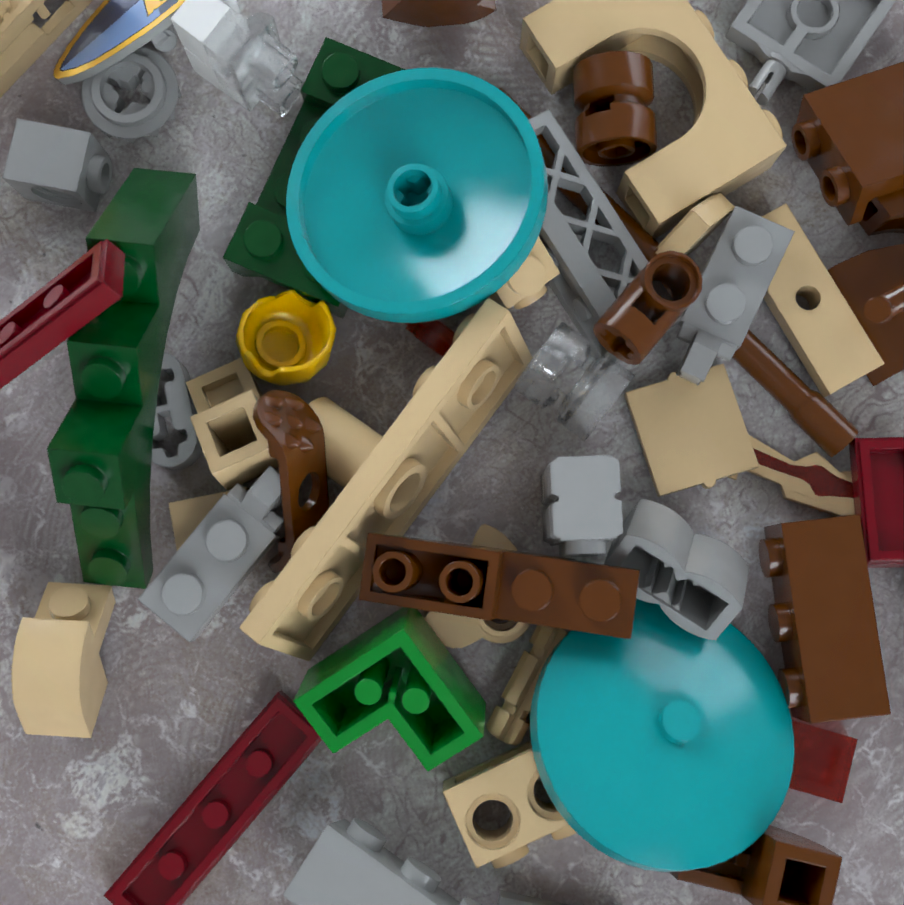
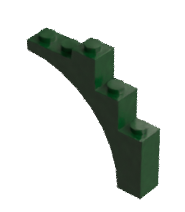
(116, 360)

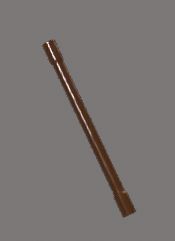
(805, 406)

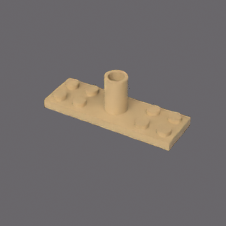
(386, 479)

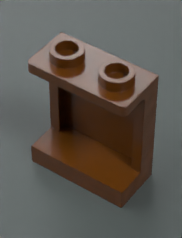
(854, 139)

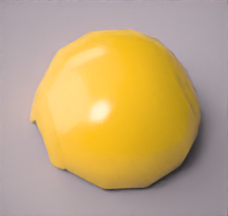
(286, 338)

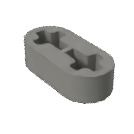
(180, 409)

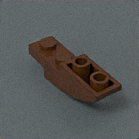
(499, 584)

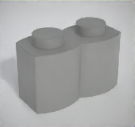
(686, 573)

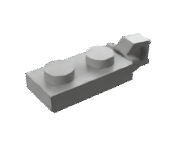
(731, 291)
(217, 557)

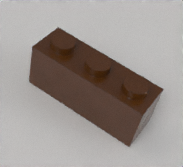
(824, 619)

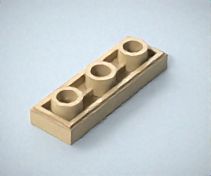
(827, 334)

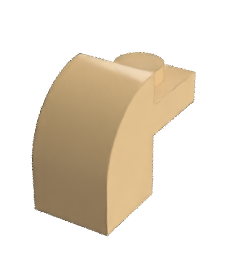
(226, 424)
(57, 661)

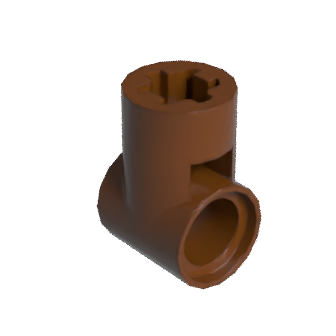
(643, 317)

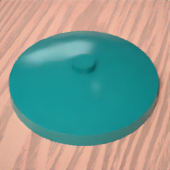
(417, 195)
(662, 742)

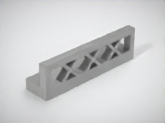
(581, 285)

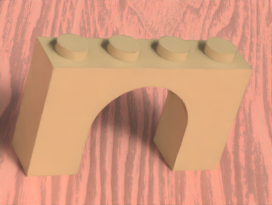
(730, 131)

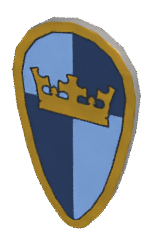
(114, 33)

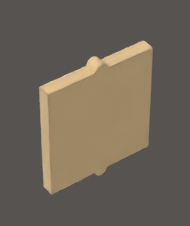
(691, 431)

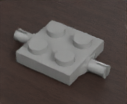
(805, 39)

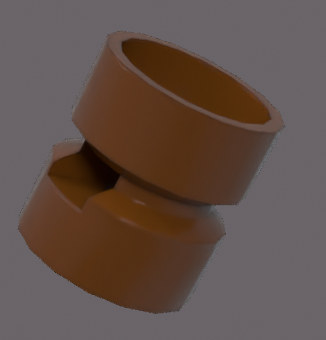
(613, 101)

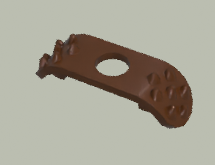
(299, 446)

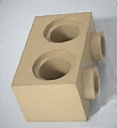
(512, 781)

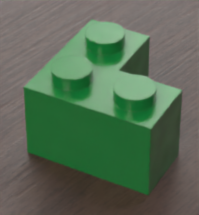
(397, 675)

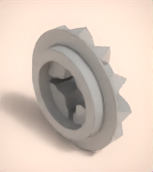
(107, 108)

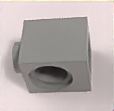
(57, 165)

